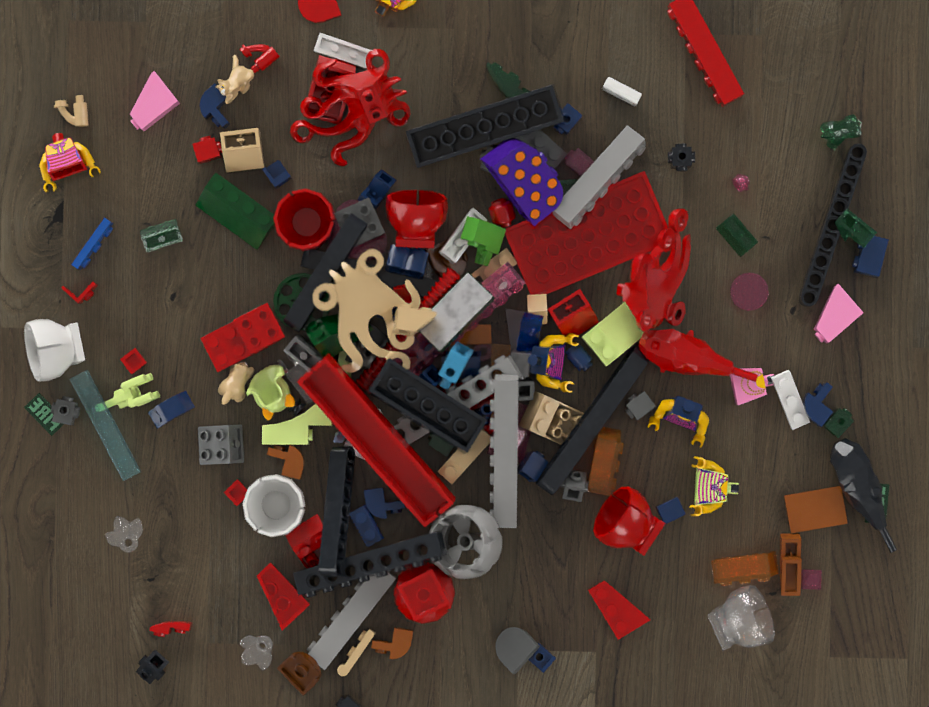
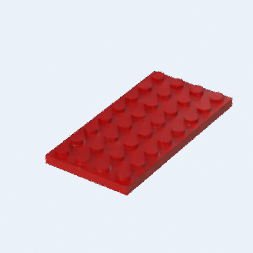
(608, 235)

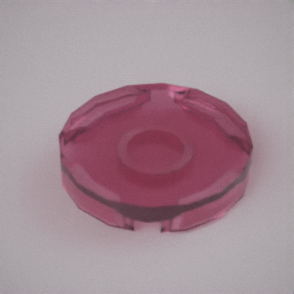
(749, 291)

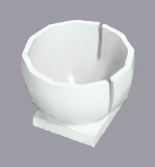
(52, 348)
(274, 505)

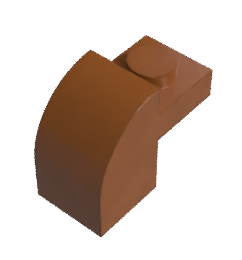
(294, 460)
(398, 647)

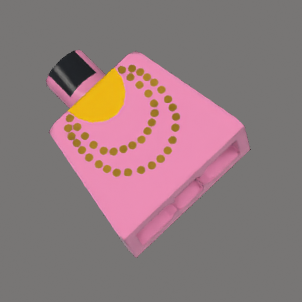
(747, 390)

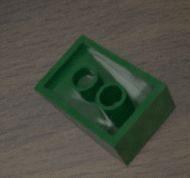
(324, 335)

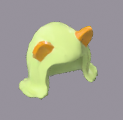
(271, 390)

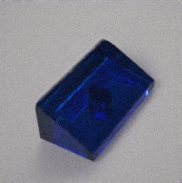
(529, 331)

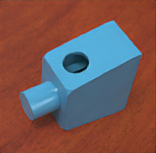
(457, 360)

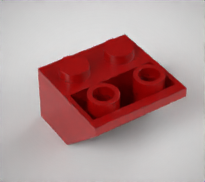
(573, 314)
(306, 541)

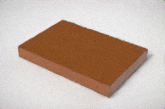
(815, 509)

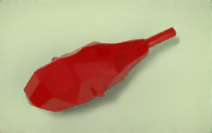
(686, 354)

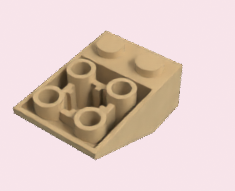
(550, 418)

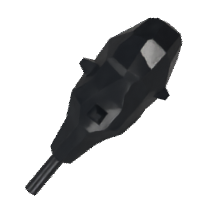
(860, 485)

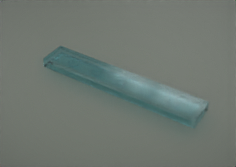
(105, 425)

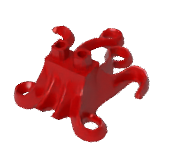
(367, 98)
(654, 285)

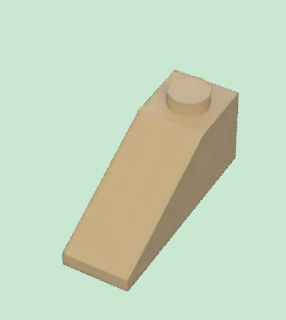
(459, 461)

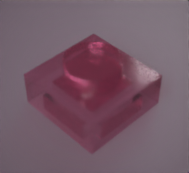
(811, 579)

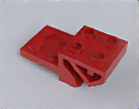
(243, 337)

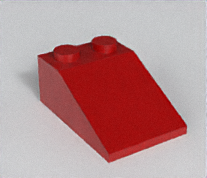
(335, 113)

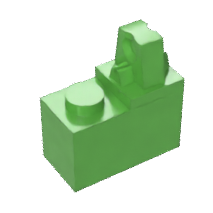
(484, 237)

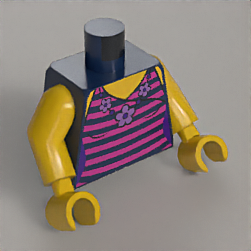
(548, 361)
(683, 413)

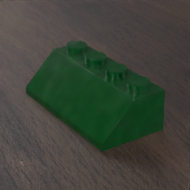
(236, 211)

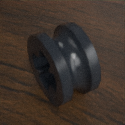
(297, 408)

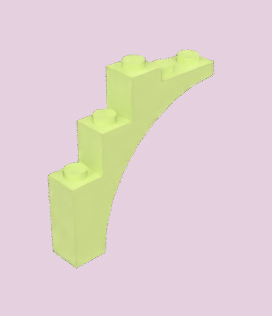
(297, 429)

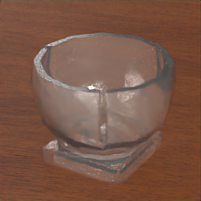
(738, 624)

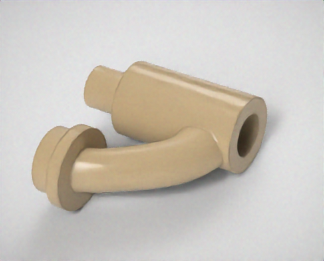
(80, 116)

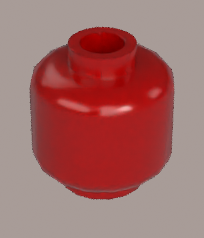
(502, 212)

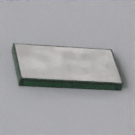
(456, 311)

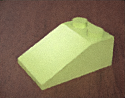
(613, 335)

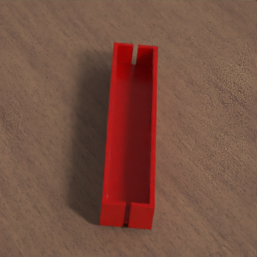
(376, 440)

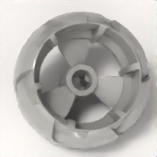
(486, 544)

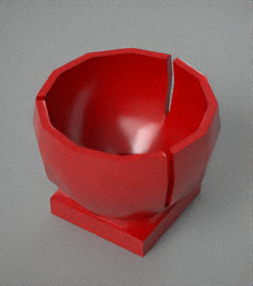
(304, 219)
(414, 222)
(628, 524)
(424, 593)

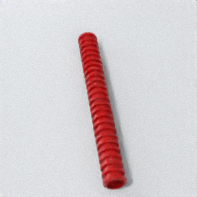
(437, 292)

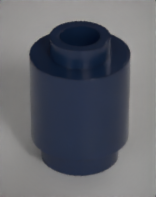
(579, 358)

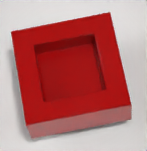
(133, 361)
(236, 492)

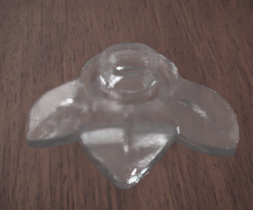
(125, 530)
(255, 653)

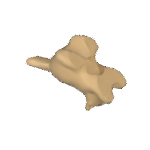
(237, 81)
(234, 385)

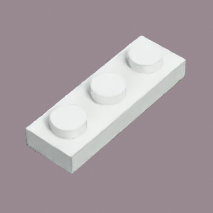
(341, 50)
(455, 245)
(790, 399)

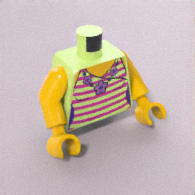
(710, 487)

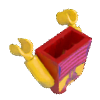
(64, 159)

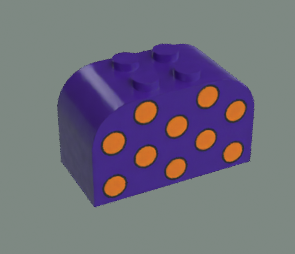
(525, 178)

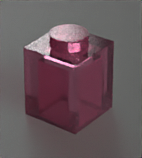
(578, 161)

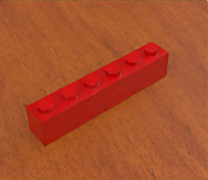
(706, 51)

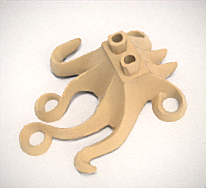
(359, 298)

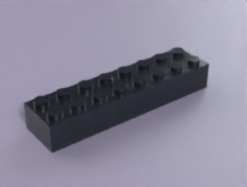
(485, 126)

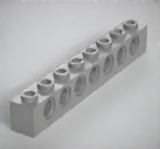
(504, 364)

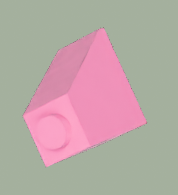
(152, 103)
(836, 315)

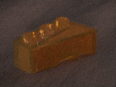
(605, 461)
(744, 568)

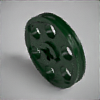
(280, 299)

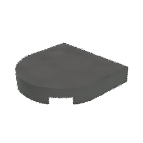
(515, 648)

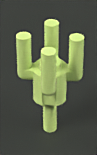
(130, 394)

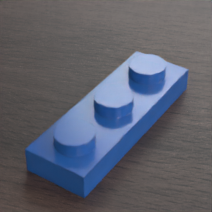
(93, 244)

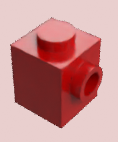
(207, 149)

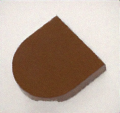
(440, 263)
(301, 671)

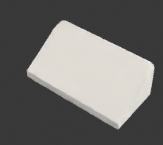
(621, 91)

